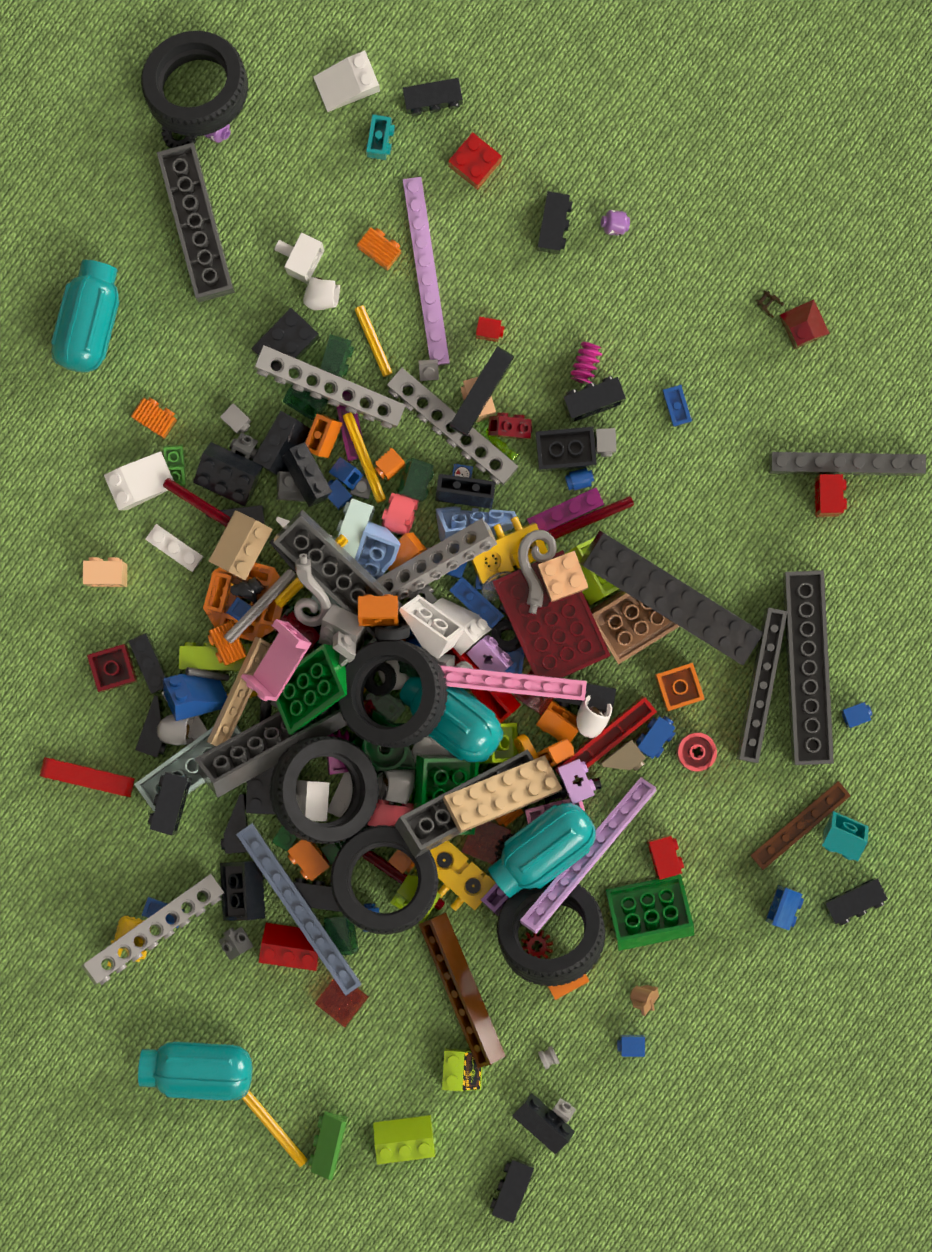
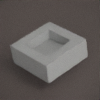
(428, 370)
(362, 489)

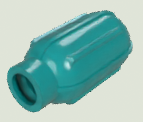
(86, 318)
(467, 726)
(544, 849)
(197, 1070)

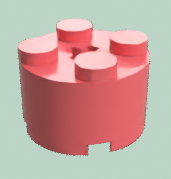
(400, 514)
(706, 747)

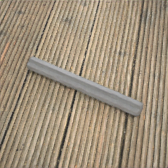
(260, 606)

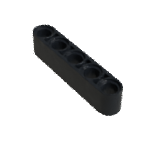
(481, 391)

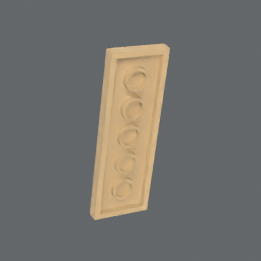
(502, 794)

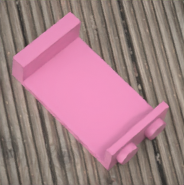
(278, 662)

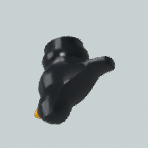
(247, 589)

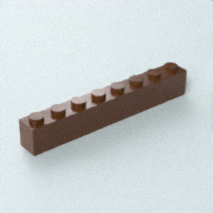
(462, 990)

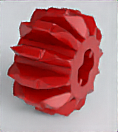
(540, 939)

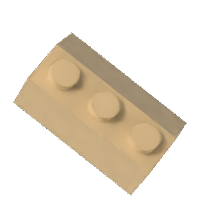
(240, 545)

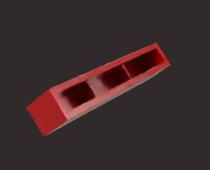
(501, 703)
(613, 733)

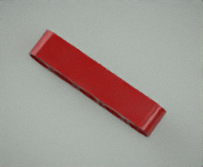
(87, 777)

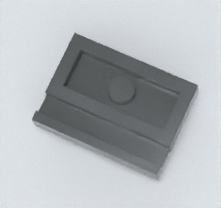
(287, 488)

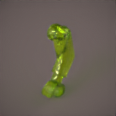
(502, 446)

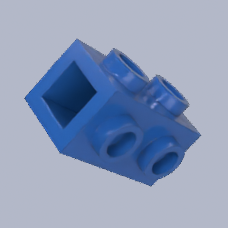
(659, 732)

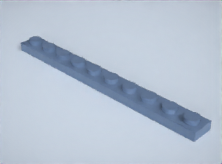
(299, 909)

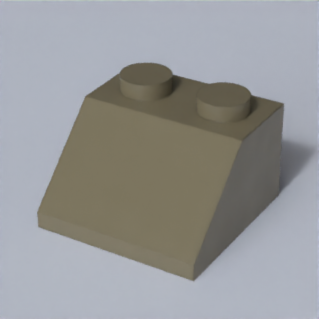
(626, 758)

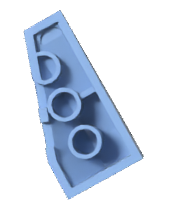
(453, 519)
(377, 549)

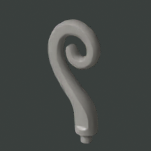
(304, 574)
(535, 595)

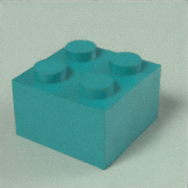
(845, 836)

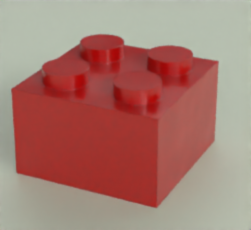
(475, 161)
(829, 495)
(665, 857)

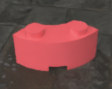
(388, 814)

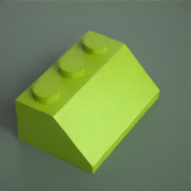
(597, 587)
(404, 1139)

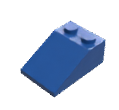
(193, 695)
(784, 908)

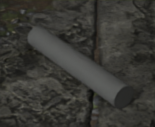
(207, 674)

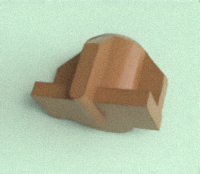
(644, 998)

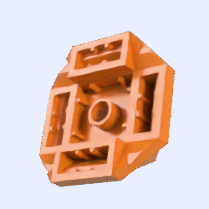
(220, 600)

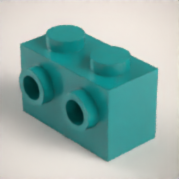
(379, 135)

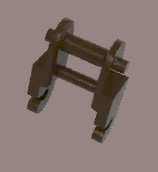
(772, 298)

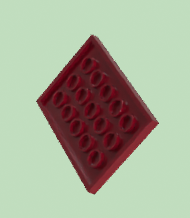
(559, 635)

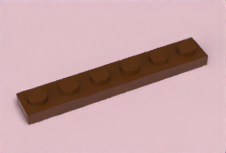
(800, 825)

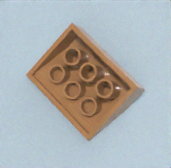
(629, 625)

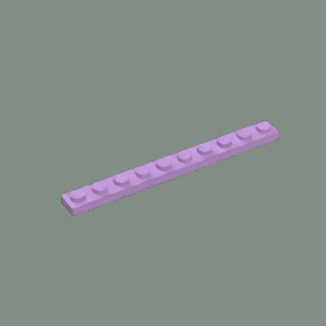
(426, 270)
(605, 836)

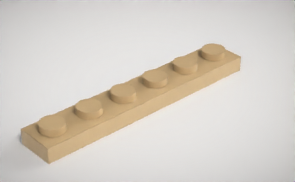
(238, 695)

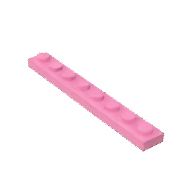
(514, 683)

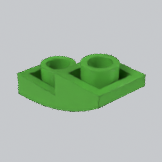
(175, 461)

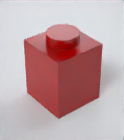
(489, 329)

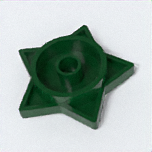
(383, 757)

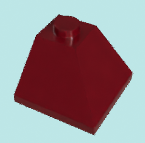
(804, 324)

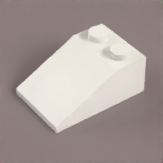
(347, 81)
(138, 481)
(474, 625)
(431, 627)

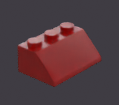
(287, 947)

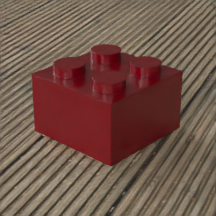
(112, 668)

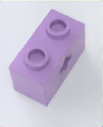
(483, 649)
(575, 792)

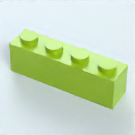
(205, 658)

